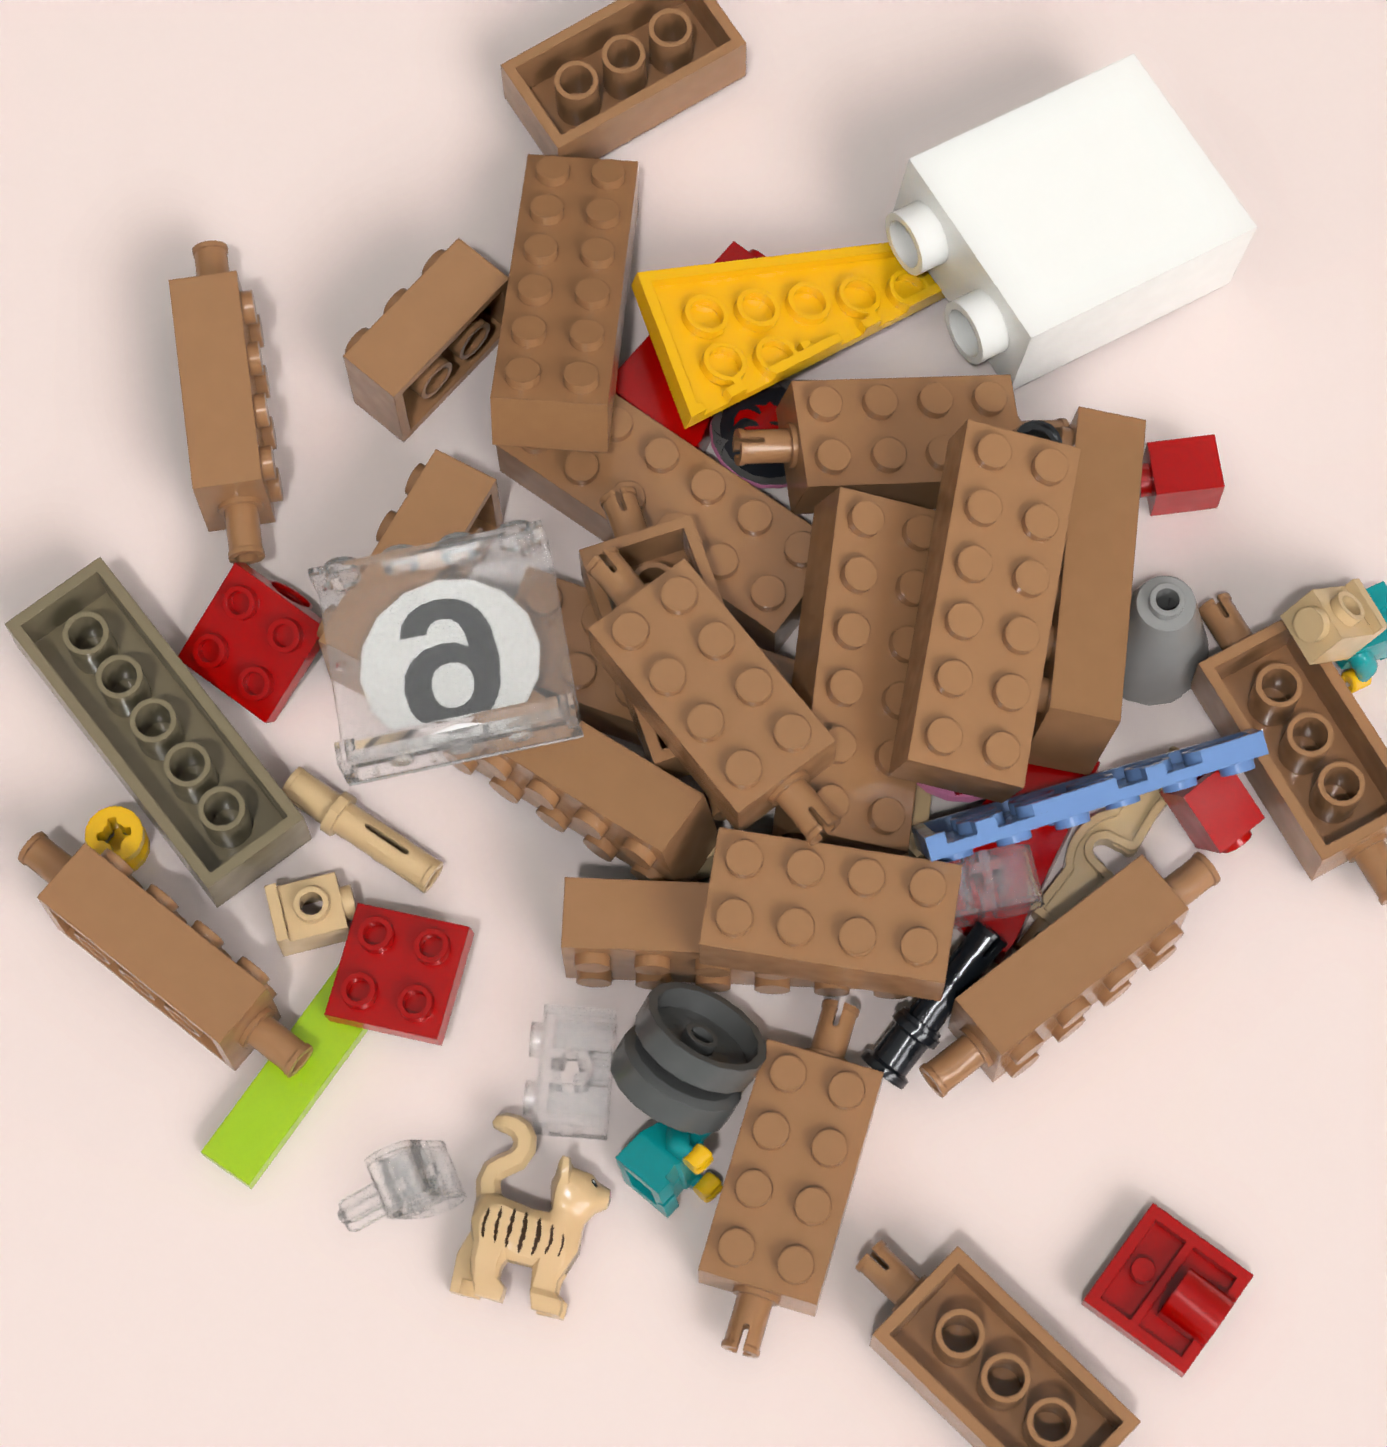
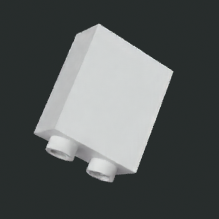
(1068, 223)

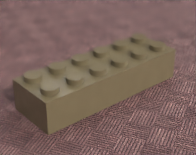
(159, 731)

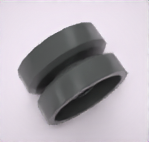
(688, 1058)

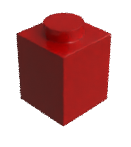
(1182, 475)
(1215, 812)

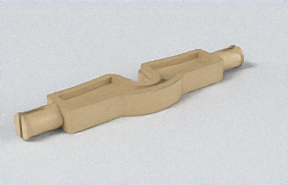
(1082, 872)

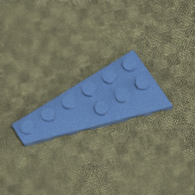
(1070, 801)

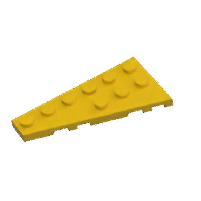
(761, 319)

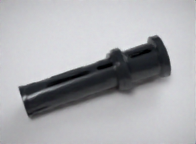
(919, 1025)

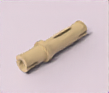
(342, 817)

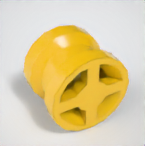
(131, 848)

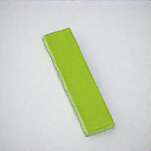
(278, 1104)

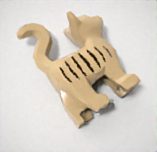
(523, 1235)

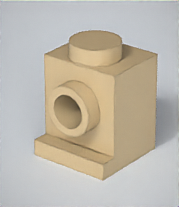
(1334, 622)
(303, 932)

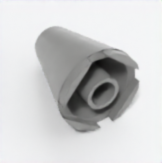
(1163, 642)

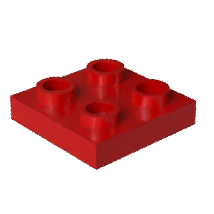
(254, 641)
(399, 974)
(1167, 1290)

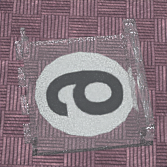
(446, 652)

